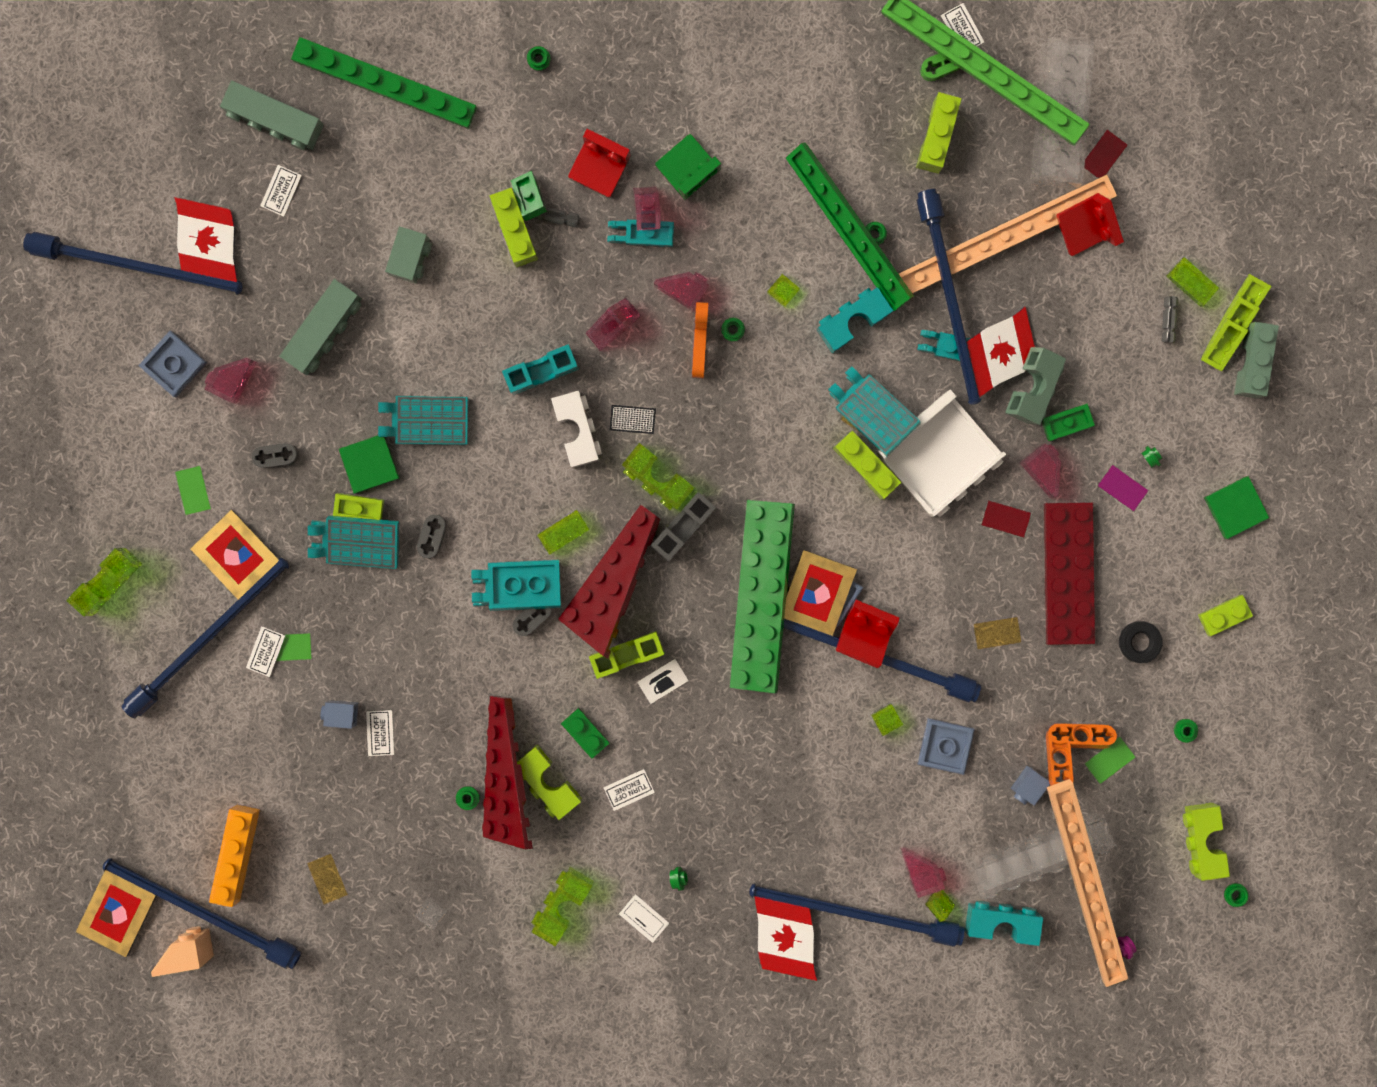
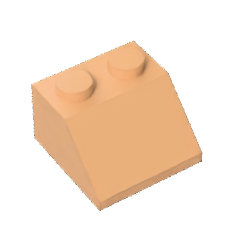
(186, 953)

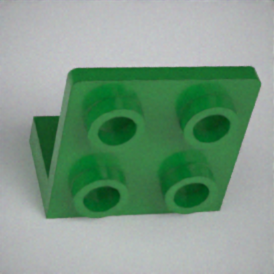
(688, 166)

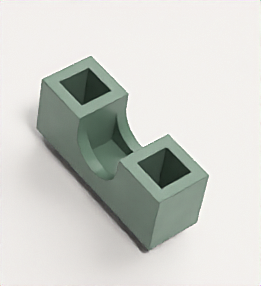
(1260, 349)
(1045, 369)

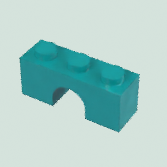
(870, 306)
(537, 372)
(984, 918)

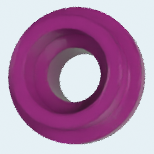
(1126, 946)

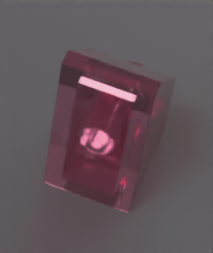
(647, 208)
(684, 288)
(613, 323)
(230, 379)
(1044, 468)
(923, 873)

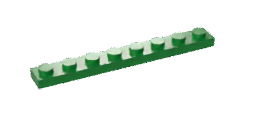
(383, 83)
(849, 226)

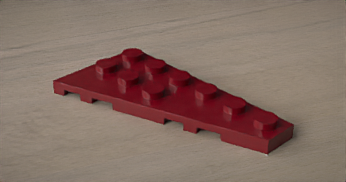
(608, 589)
(504, 782)

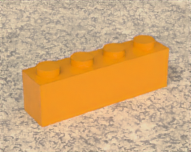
(234, 855)

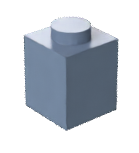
(339, 714)
(1029, 786)

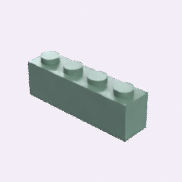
(271, 115)
(321, 327)

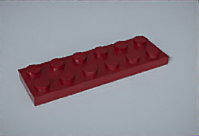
(1069, 573)

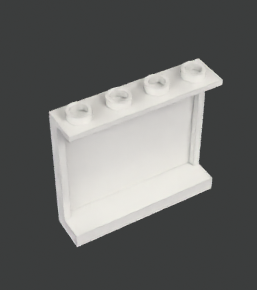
(943, 456)

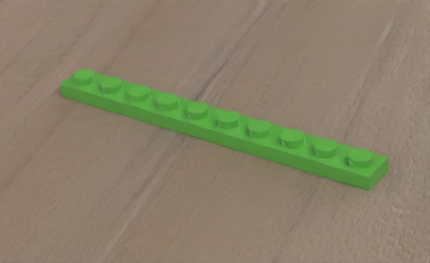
(986, 70)

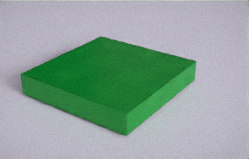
(369, 463)
(1236, 507)

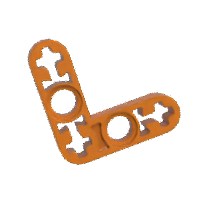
(700, 340)
(1064, 746)

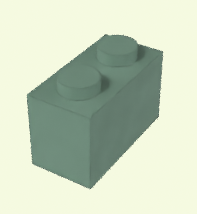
(408, 255)

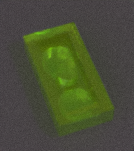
(1192, 282)
(563, 532)

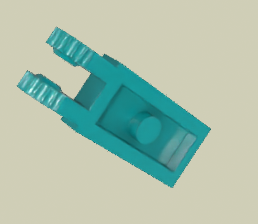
(657, 237)
(945, 346)

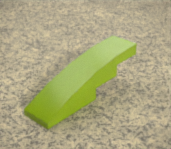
(1235, 322)

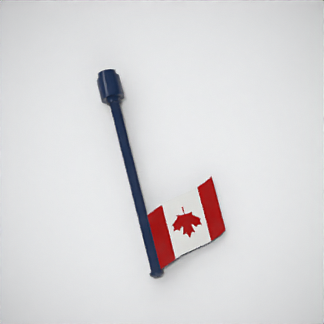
(203, 247)
(997, 350)
(788, 932)

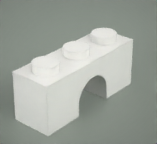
(572, 408)

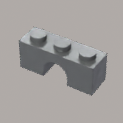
(683, 526)

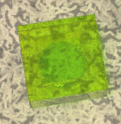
(783, 290)
(886, 719)
(940, 905)

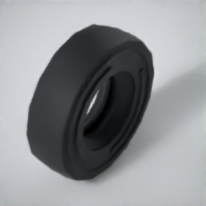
(1153, 649)

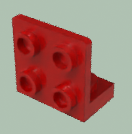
(599, 163)
(1089, 224)
(866, 633)

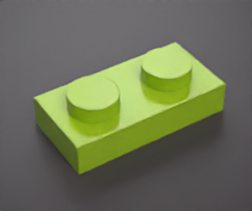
(358, 507)
(1225, 615)

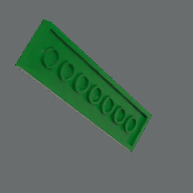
(762, 596)

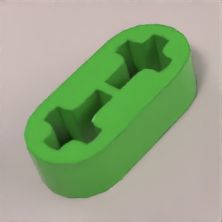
(940, 72)

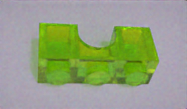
(639, 466)
(114, 573)
(571, 887)

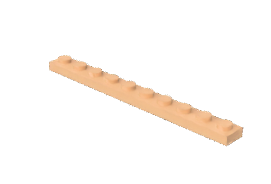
(1003, 236)
(1087, 882)

